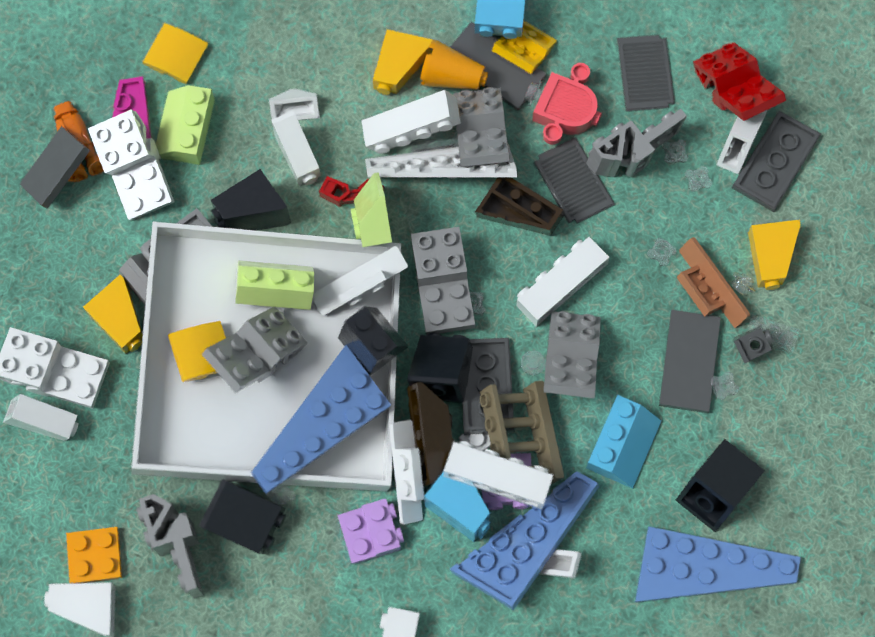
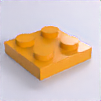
(94, 555)

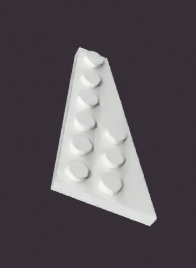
(436, 164)

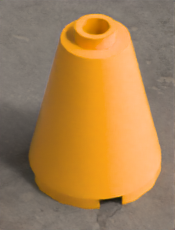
(451, 69)

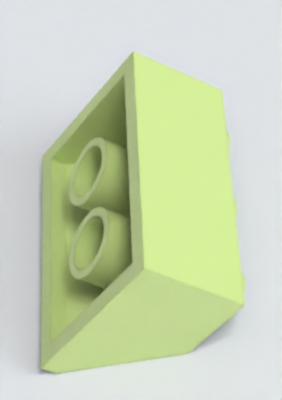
(185, 124)
(371, 215)
(274, 285)

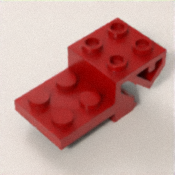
(737, 81)

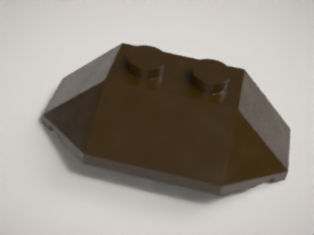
(431, 431)

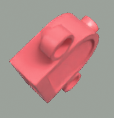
(567, 105)

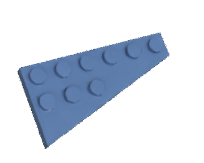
(331, 412)
(523, 547)
(695, 565)

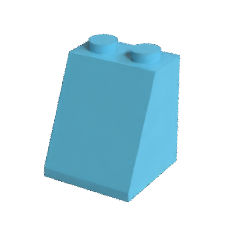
(499, 18)
(459, 506)

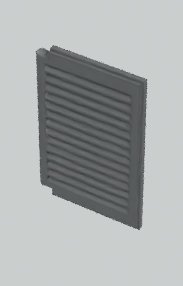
(645, 72)
(573, 182)

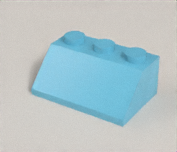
(624, 442)

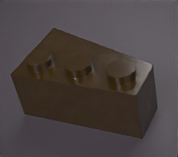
(519, 207)

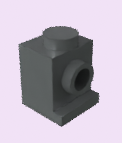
(743, 343)

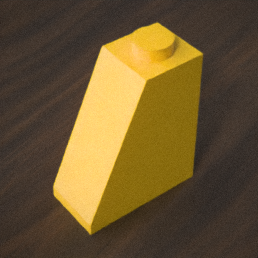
(399, 60)
(772, 251)
(116, 315)

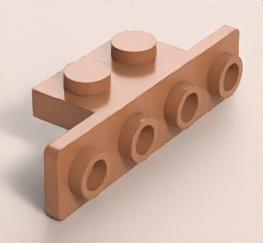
(708, 286)

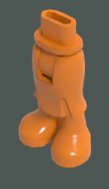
(70, 119)

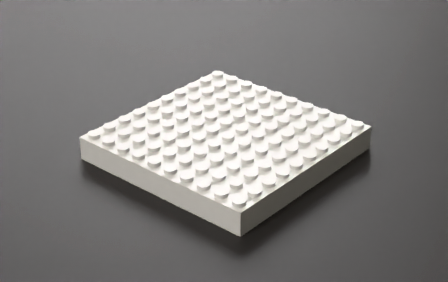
(205, 426)

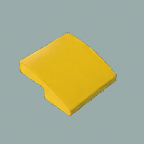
(527, 50)
(175, 53)
(188, 349)

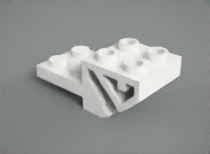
(132, 163)
(51, 369)

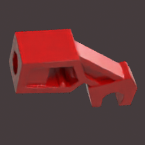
(331, 185)

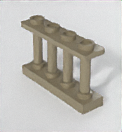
(538, 420)

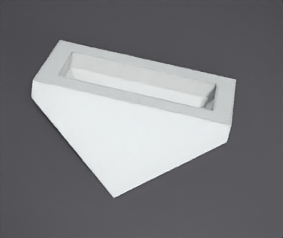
(301, 102)
(562, 564)

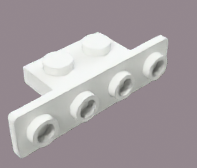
(365, 277)
(407, 472)

